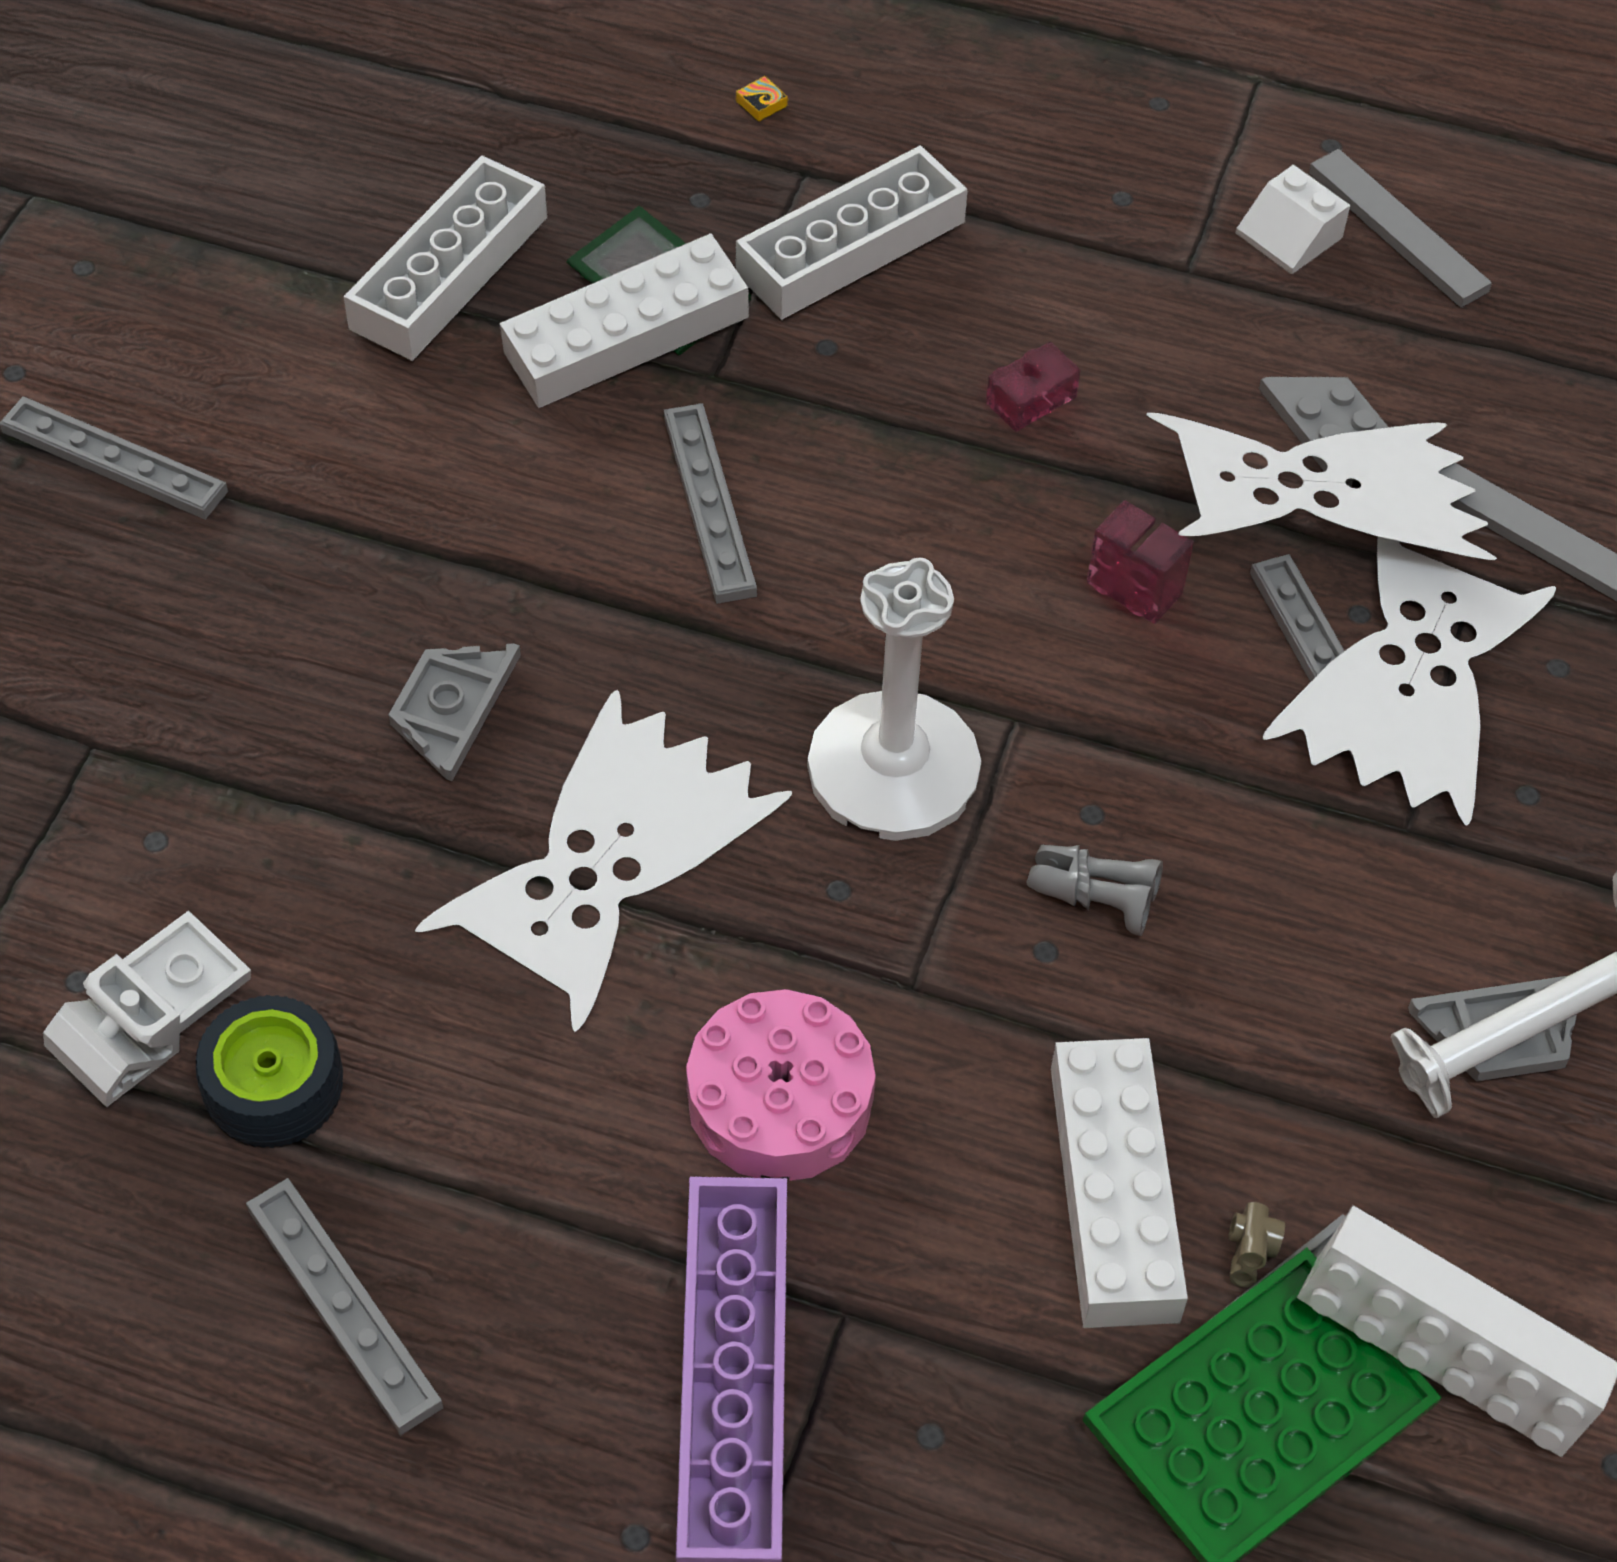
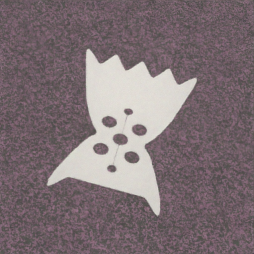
(1397, 470)
(1435, 730)
(617, 779)

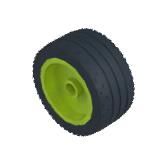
(269, 1071)

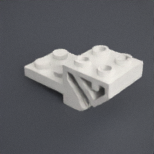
(143, 1007)

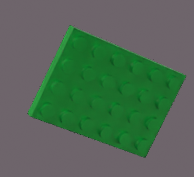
(1256, 1416)

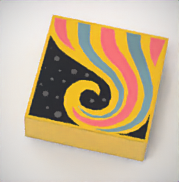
(761, 98)

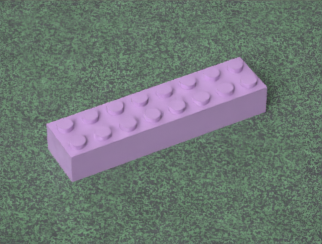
(733, 1372)

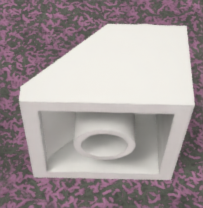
(1294, 219)

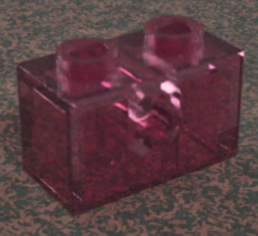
(1032, 386)

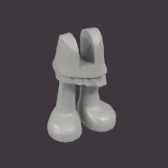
(1067, 873)

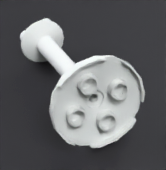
(894, 754)
(1429, 1068)

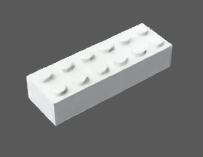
(850, 232)
(445, 257)
(624, 320)
(1117, 1184)
(1459, 1332)

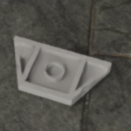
(1320, 407)
(450, 701)
(1453, 1012)

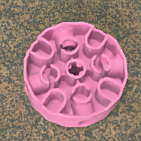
(780, 1085)

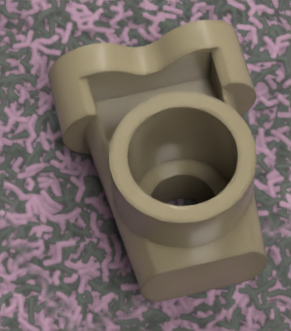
(1255, 1240)

